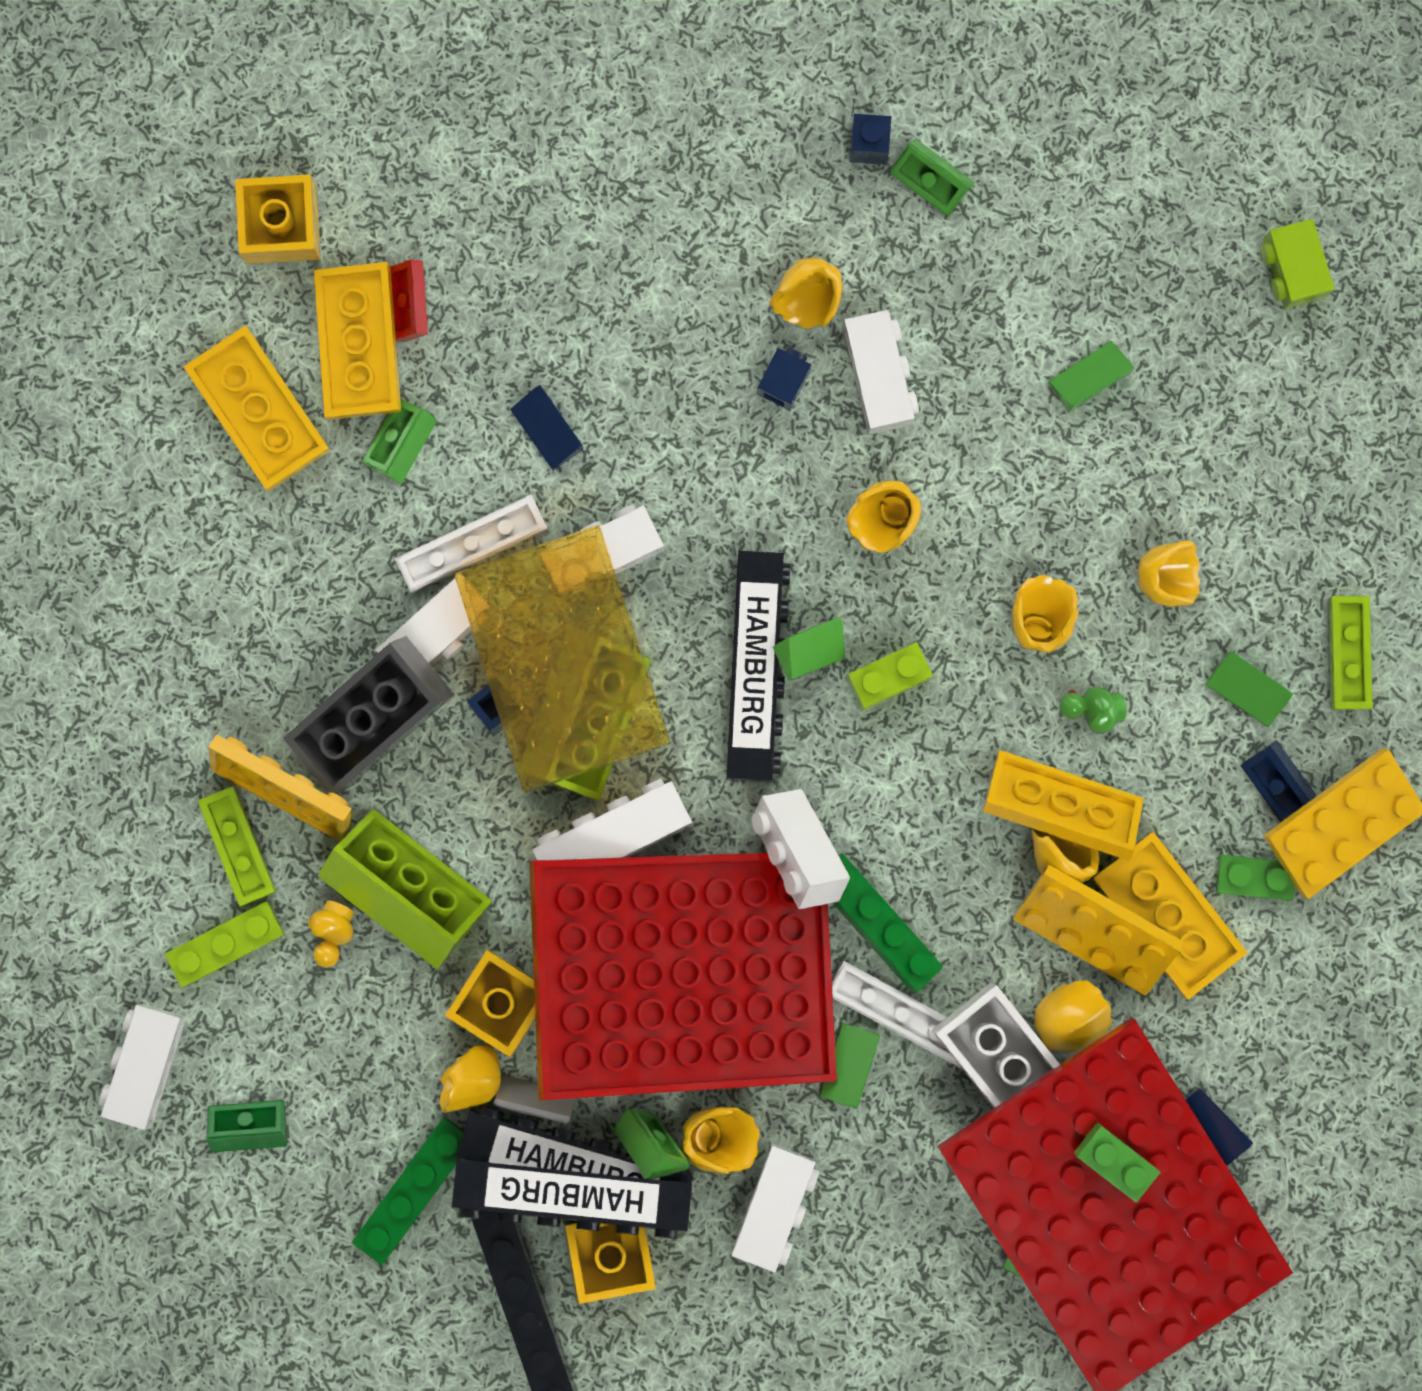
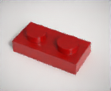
(409, 300)

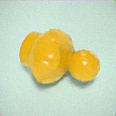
(334, 927)

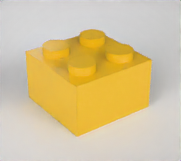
(277, 219)
(496, 1003)
(608, 1263)

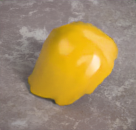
(808, 293)
(884, 516)
(1170, 574)
(1044, 613)
(1069, 857)
(1072, 1017)
(471, 1079)
(721, 1139)

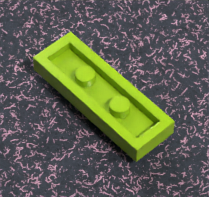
(1350, 653)
(237, 846)
(224, 944)

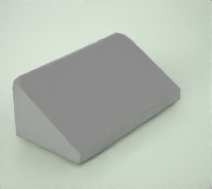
(523, 1098)

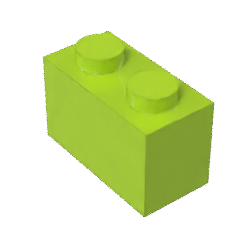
(1297, 264)
(889, 676)

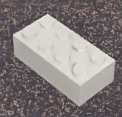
(622, 830)
(994, 1045)

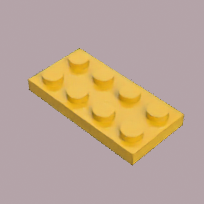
(357, 341)
(256, 408)
(287, 792)
(1064, 805)
(1344, 823)
(1165, 896)
(1098, 930)

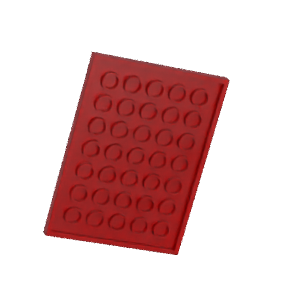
(677, 977)
(1110, 1272)

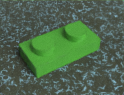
(1253, 878)
(1116, 1162)

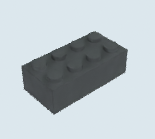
(368, 715)

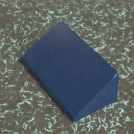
(546, 428)
(1278, 780)
(1221, 1130)

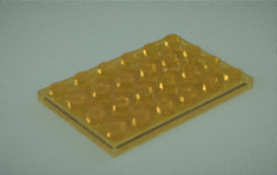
(562, 659)

